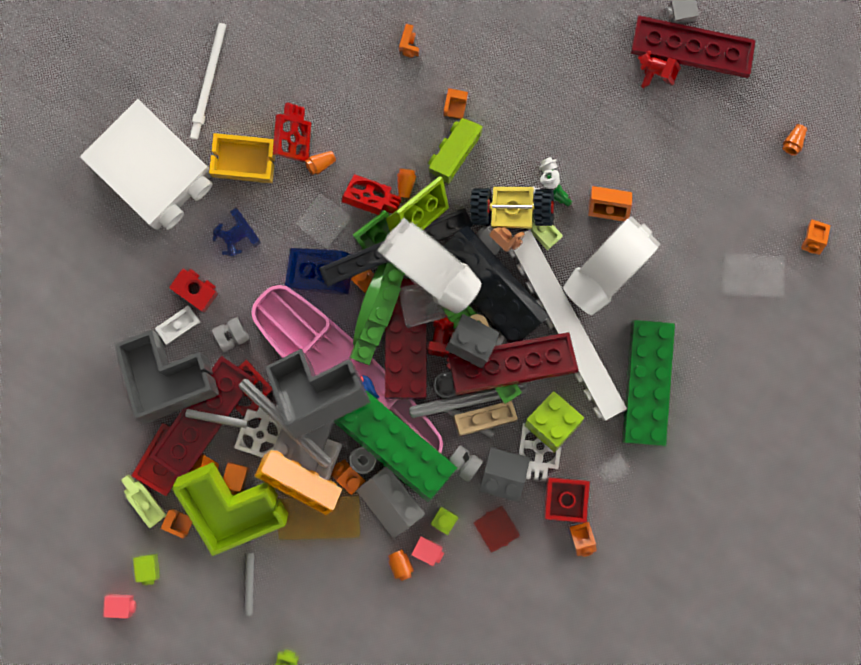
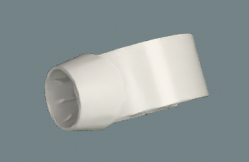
(431, 266)
(611, 266)

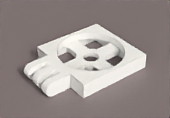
(250, 414)
(538, 465)

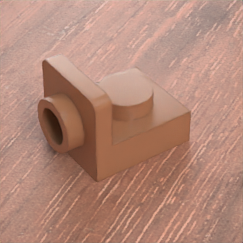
(505, 240)

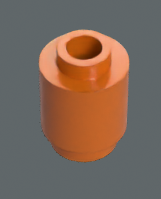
(400, 565)

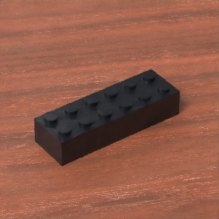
(500, 294)

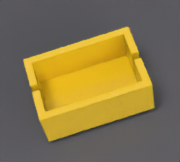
(242, 158)

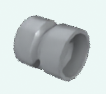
(237, 331)
(362, 461)
(465, 464)

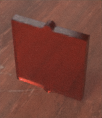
(496, 529)

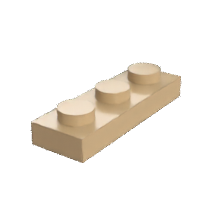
(485, 418)

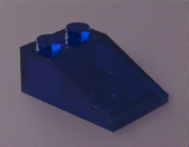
(304, 272)

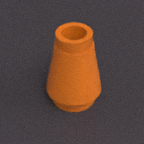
(794, 142)
(319, 162)
(406, 180)

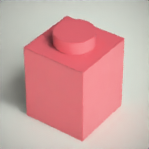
(428, 551)
(119, 606)

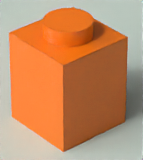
(235, 477)

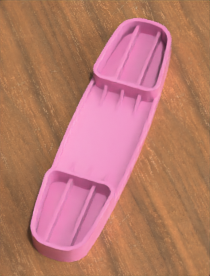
(296, 324)

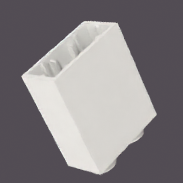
(148, 166)

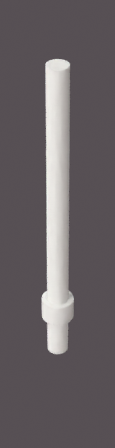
(199, 118)

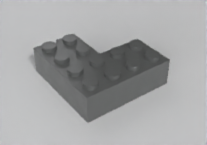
(160, 386)
(311, 399)

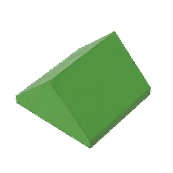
(373, 232)

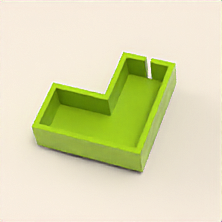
(224, 518)

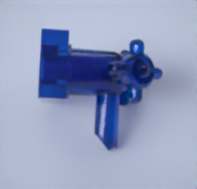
(236, 234)

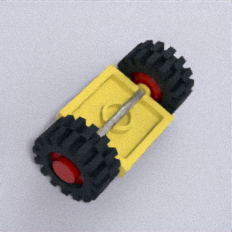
(512, 207)

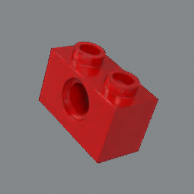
(182, 286)

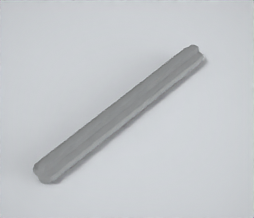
(458, 402)
(273, 412)

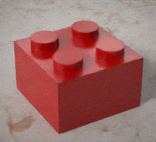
(566, 499)

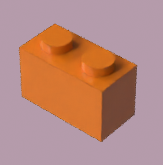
(610, 203)

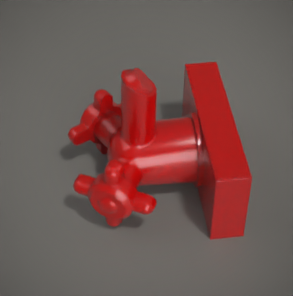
(666, 69)
(441, 336)

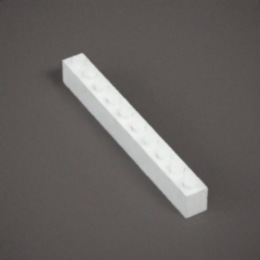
(563, 320)

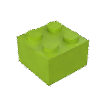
(554, 421)

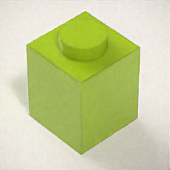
(444, 520)
(146, 568)

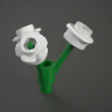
(551, 181)

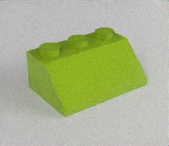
(455, 149)
(422, 207)

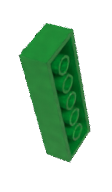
(648, 382)
(398, 447)

